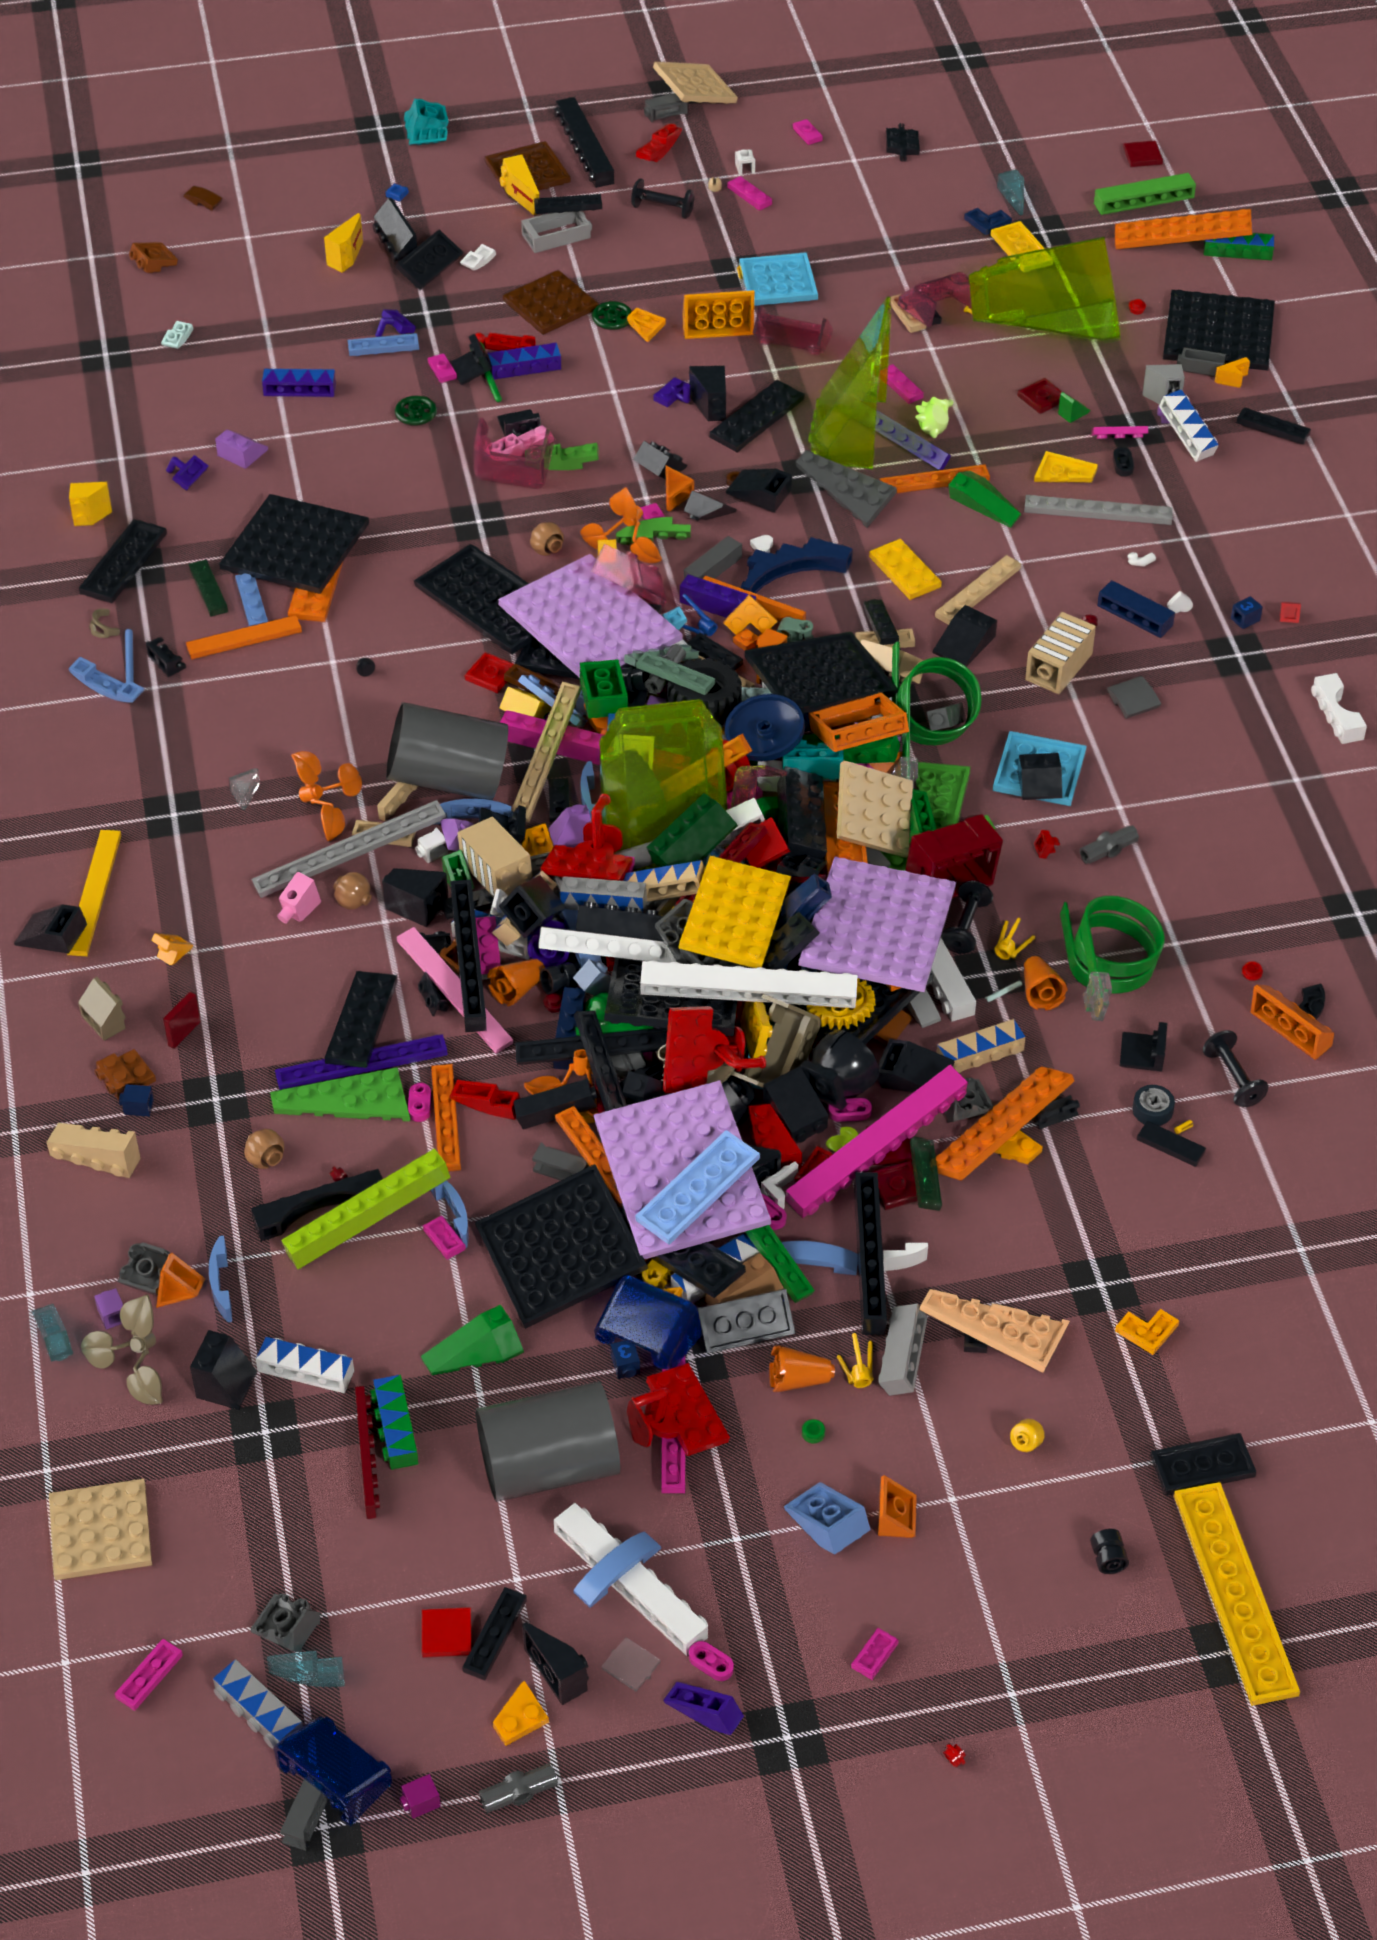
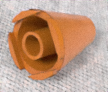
(514, 980)
(1043, 984)
(798, 1369)

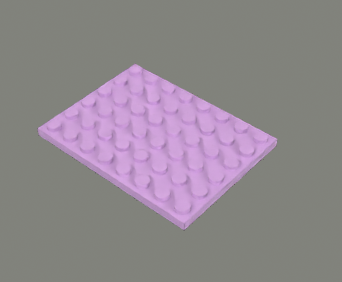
(587, 616)
(879, 924)
(656, 1142)

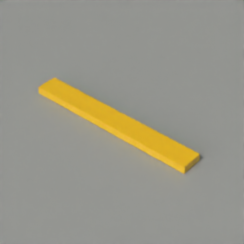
(96, 887)

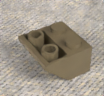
(102, 1009)

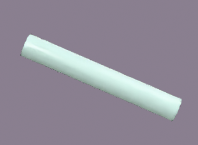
(1003, 991)

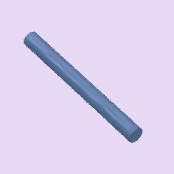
(129, 655)

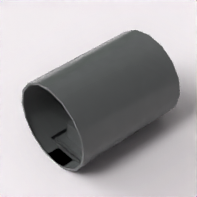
(447, 751)
(548, 1441)

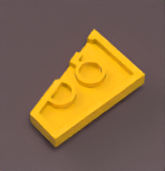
(1064, 469)

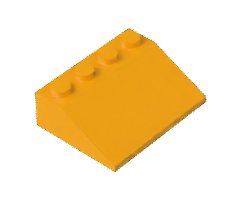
(718, 314)

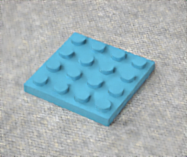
(779, 278)
(1017, 744)

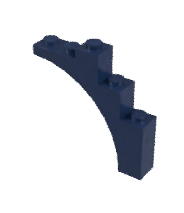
(814, 555)
(806, 899)

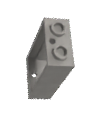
(548, 221)

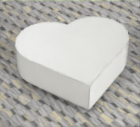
(762, 543)
(1179, 603)

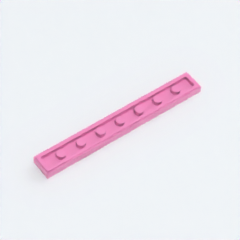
(449, 985)

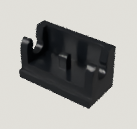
(164, 657)

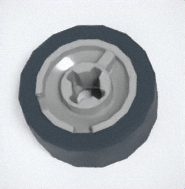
(1163, 1105)

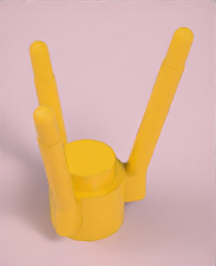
(1006, 947)
(860, 1375)

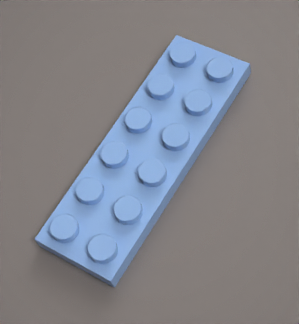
(697, 1187)

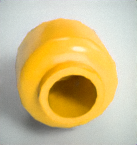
(1027, 1435)

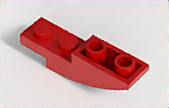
(660, 144)

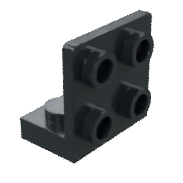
(472, 363)
(518, 422)
(513, 824)
(1144, 1050)

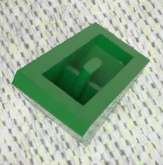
(1070, 408)
(455, 867)

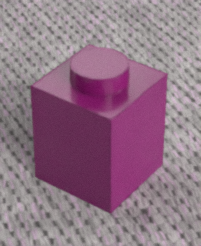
(420, 1796)

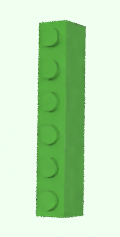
(1144, 193)

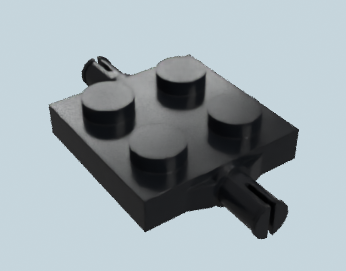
(902, 141)

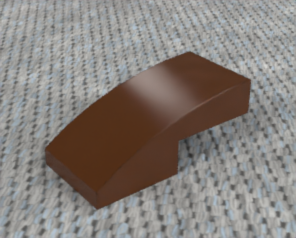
(205, 197)

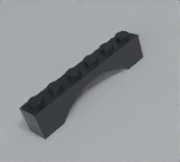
(276, 1216)

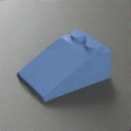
(829, 1517)

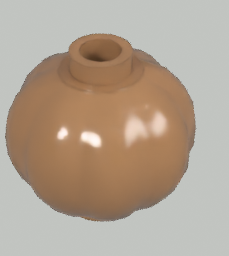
(547, 536)
(352, 890)
(264, 1145)

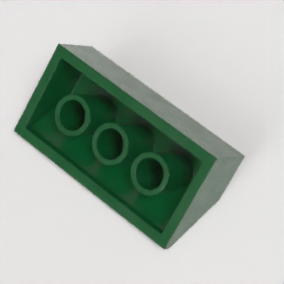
(692, 833)

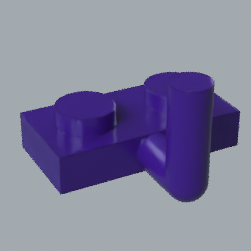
(397, 320)
(672, 391)
(188, 472)

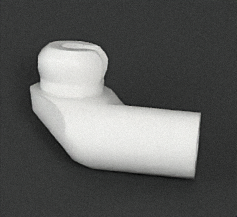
(1140, 561)

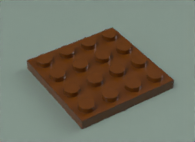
(541, 162)
(550, 302)

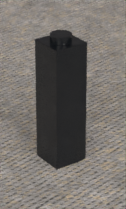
(545, 1105)

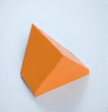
(677, 488)
(177, 1282)

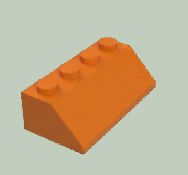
(1291, 1021)

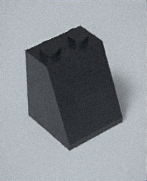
(709, 391)
(415, 893)
(531, 906)
(796, 1104)
(221, 1371)

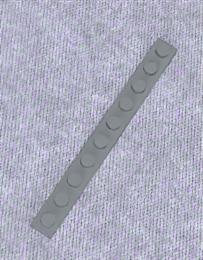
(350, 848)

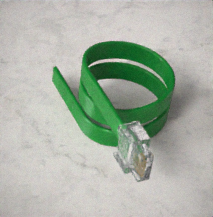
(950, 668)
(1100, 970)

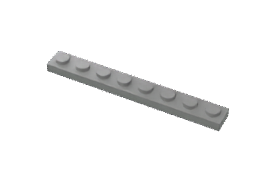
(1098, 509)

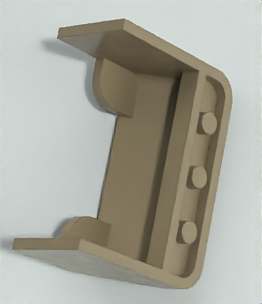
(789, 1043)

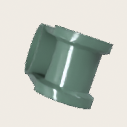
(795, 629)

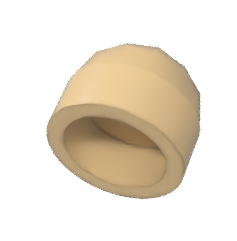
(714, 184)

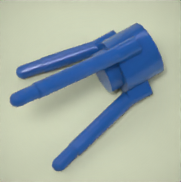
(705, 624)

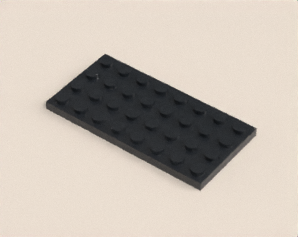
(470, 588)

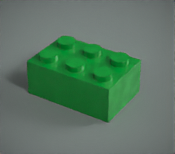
(603, 687)

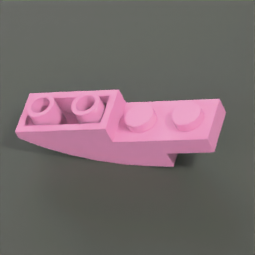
(517, 445)

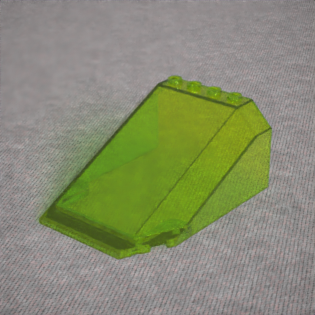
(1051, 292)
(849, 400)
(658, 765)

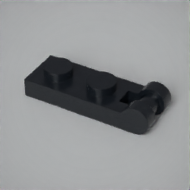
(558, 797)

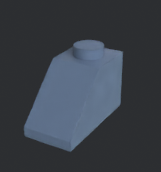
(593, 977)

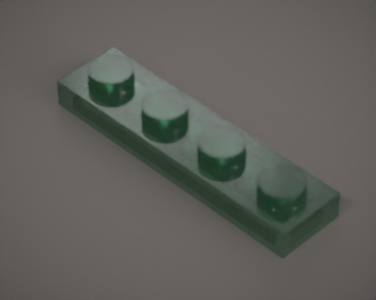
(208, 588)
(925, 1173)

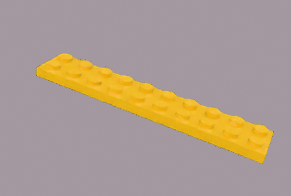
(1236, 1594)

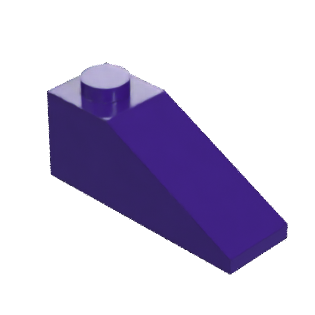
(705, 1706)

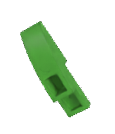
(572, 457)
(655, 527)

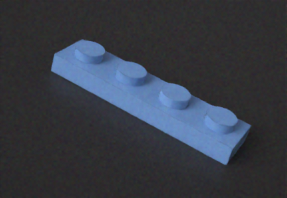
(383, 344)
(251, 599)
(547, 695)

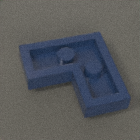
(984, 222)

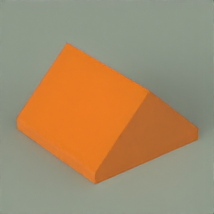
(896, 1510)

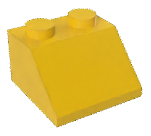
(89, 502)
(524, 703)

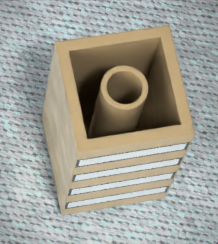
(1060, 652)
(494, 856)

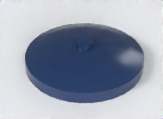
(769, 724)

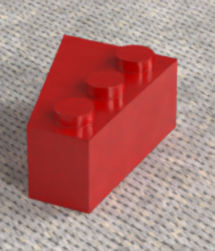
(770, 1133)

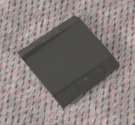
(972, 1104)
(144, 1267)
(287, 1622)

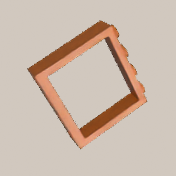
(891, 724)

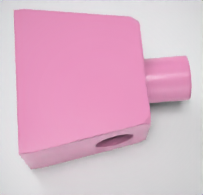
(298, 898)

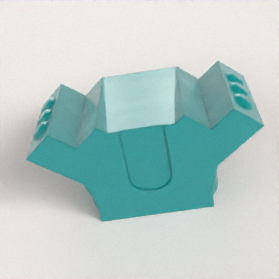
(426, 122)

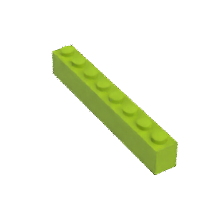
(366, 1208)

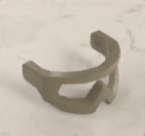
(107, 631)

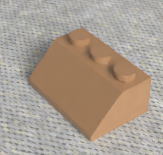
(758, 1279)

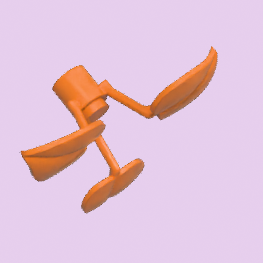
(624, 504)
(308, 768)
(580, 1066)

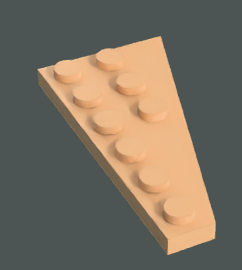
(1004, 1328)

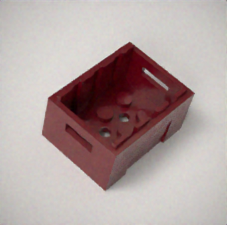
(957, 852)

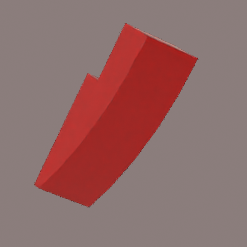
(485, 1098)

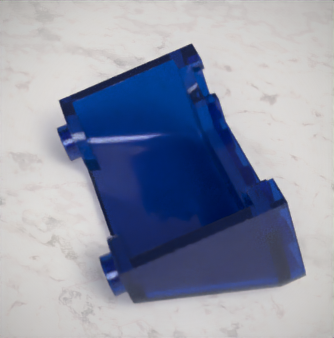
(650, 1320)
(334, 1766)

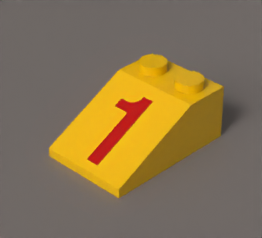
(519, 182)
(344, 244)

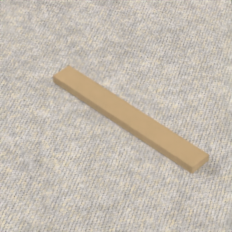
(547, 748)

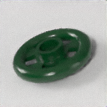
(611, 315)
(415, 410)

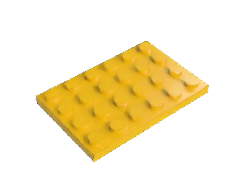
(735, 912)

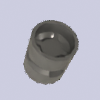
(628, 1062)

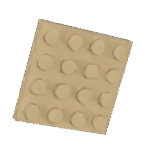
(695, 82)
(874, 809)
(100, 1529)

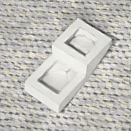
(479, 258)
(900, 1259)

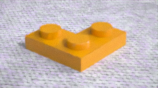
(749, 612)
(1147, 1335)

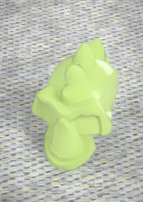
(933, 416)

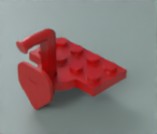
(595, 855)
(692, 1049)
(677, 1410)

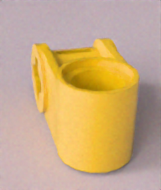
(657, 1274)

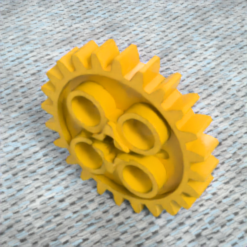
(845, 1016)

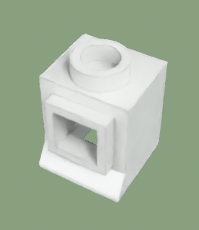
(744, 157)
(431, 846)

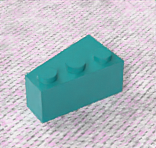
(814, 759)

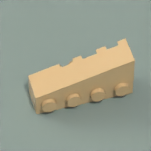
(95, 1148)

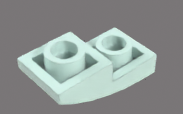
(178, 335)

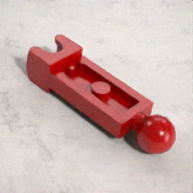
(505, 342)

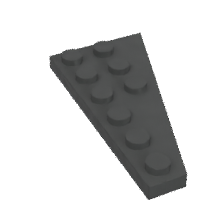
(851, 489)

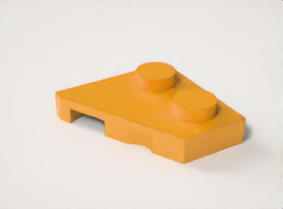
(645, 323)
(537, 840)
(1020, 1148)
(519, 1715)

